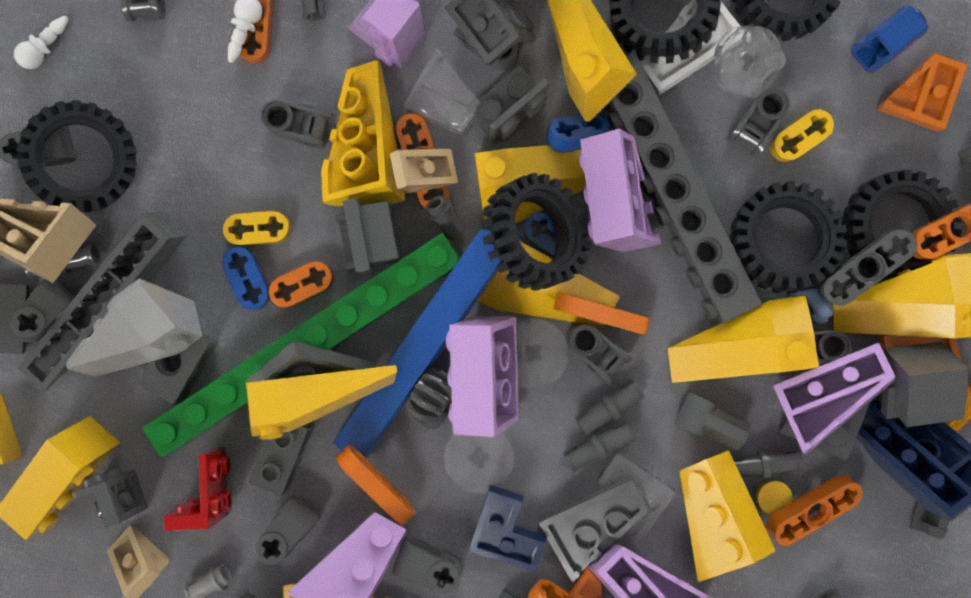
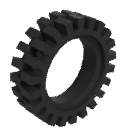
(786, 24)
(663, 44)
(76, 113)
(873, 192)
(816, 210)
(506, 241)

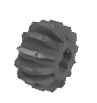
(430, 399)

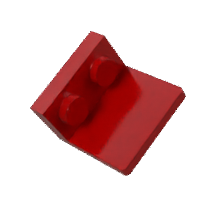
(214, 497)

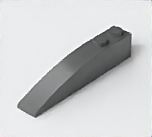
(136, 256)

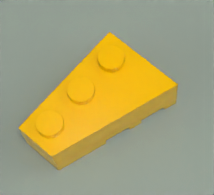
(54, 475)
(722, 518)

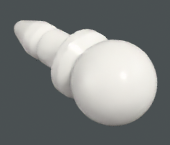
(246, 14)
(31, 53)

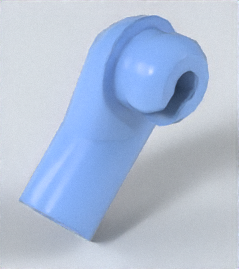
(821, 309)

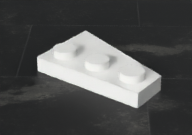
(664, 75)

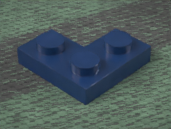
(500, 538)

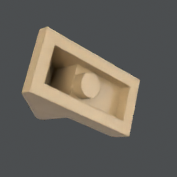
(423, 169)
(135, 562)

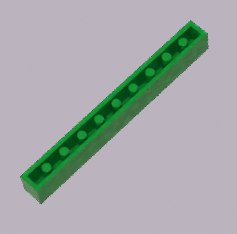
(324, 330)

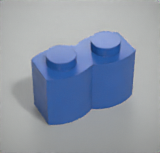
(890, 38)

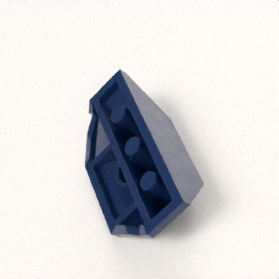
(923, 459)

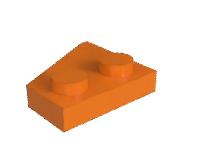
(927, 93)

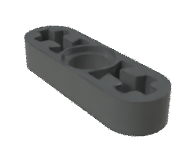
(883, 243)

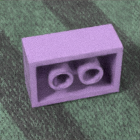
(483, 375)

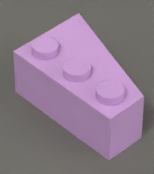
(391, 28)
(614, 192)
(833, 393)
(355, 564)
(635, 577)

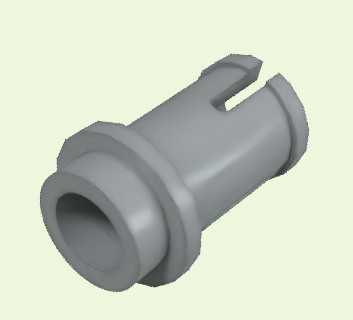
(214, 580)

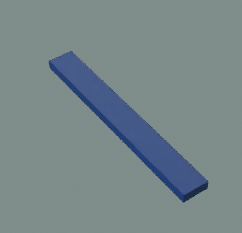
(422, 346)

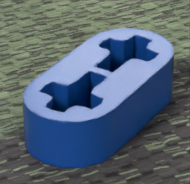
(576, 129)
(542, 242)
(239, 282)

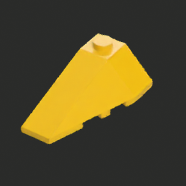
(589, 55)

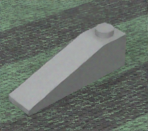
(138, 328)

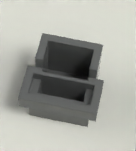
(368, 235)
(927, 385)

